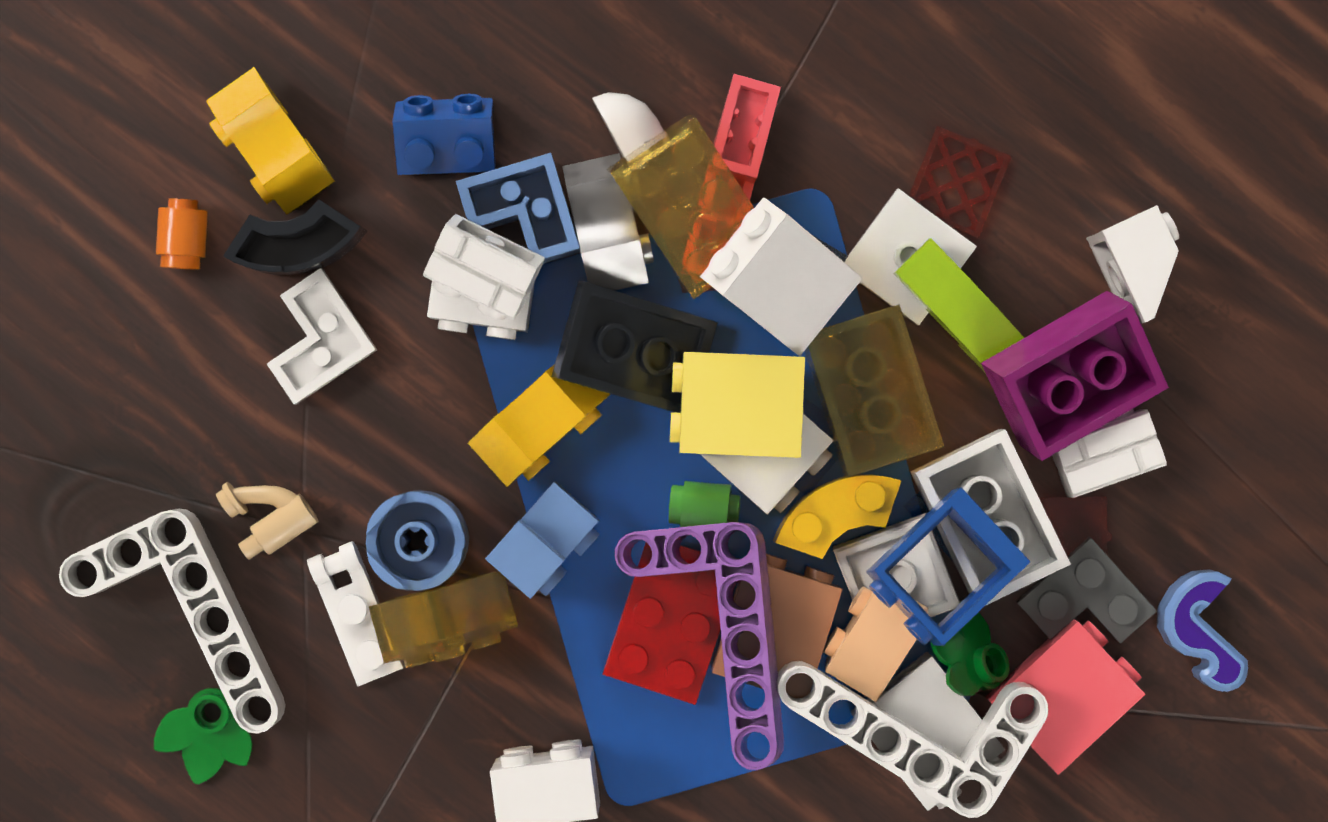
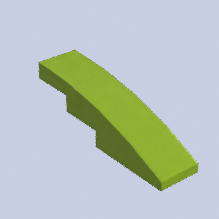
(957, 303)

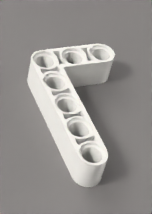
(195, 603)
(912, 744)

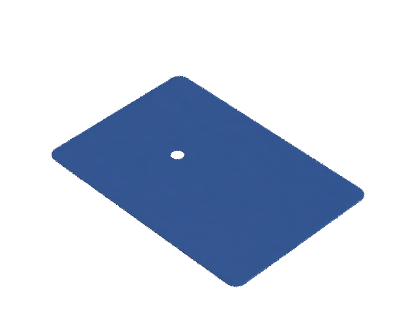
(625, 478)

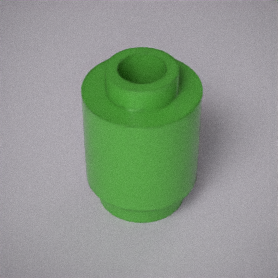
(703, 504)

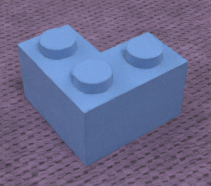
(525, 193)
(542, 541)

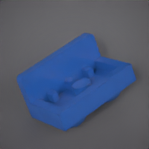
(444, 135)

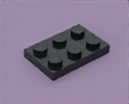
(628, 345)

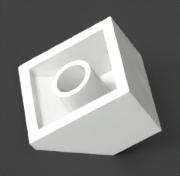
(1138, 258)

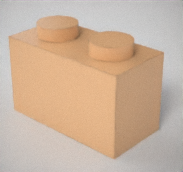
(870, 645)

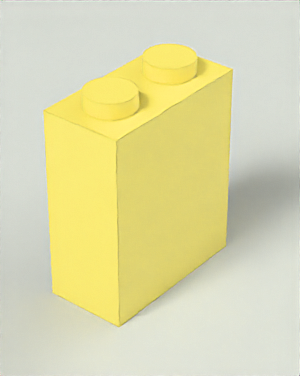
(739, 404)

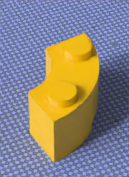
(269, 141)
(535, 423)
(836, 508)

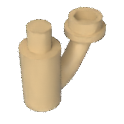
(277, 528)

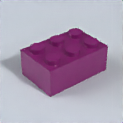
(1075, 375)

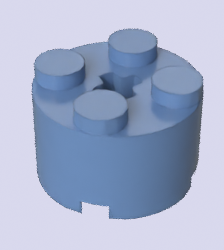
(389, 539)

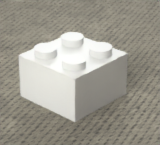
(546, 785)

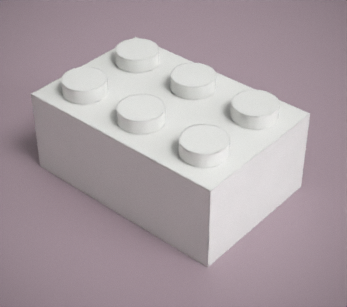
(1001, 487)

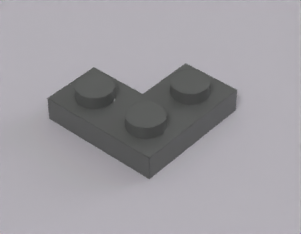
(1088, 583)

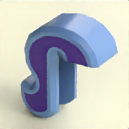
(1190, 635)

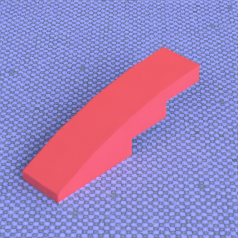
(746, 128)

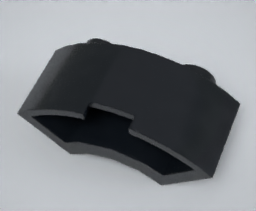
(297, 244)

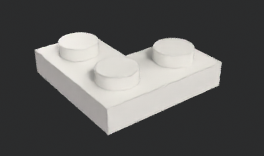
(332, 341)

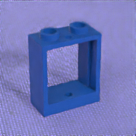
(983, 534)

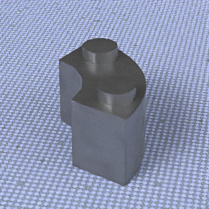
(606, 226)

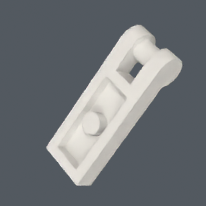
(351, 613)

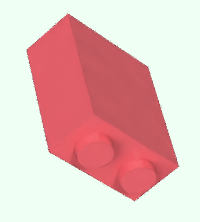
(1082, 691)

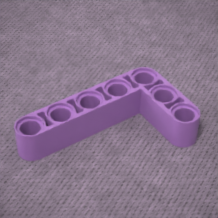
(733, 621)

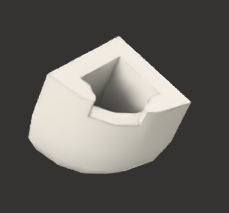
(627, 120)

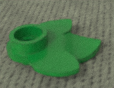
(973, 659)
(204, 741)

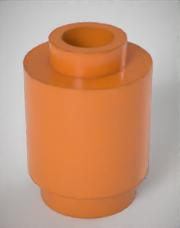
(181, 234)

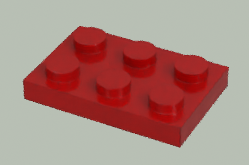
(667, 631)

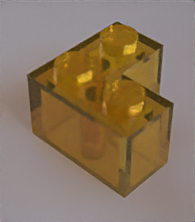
(444, 620)

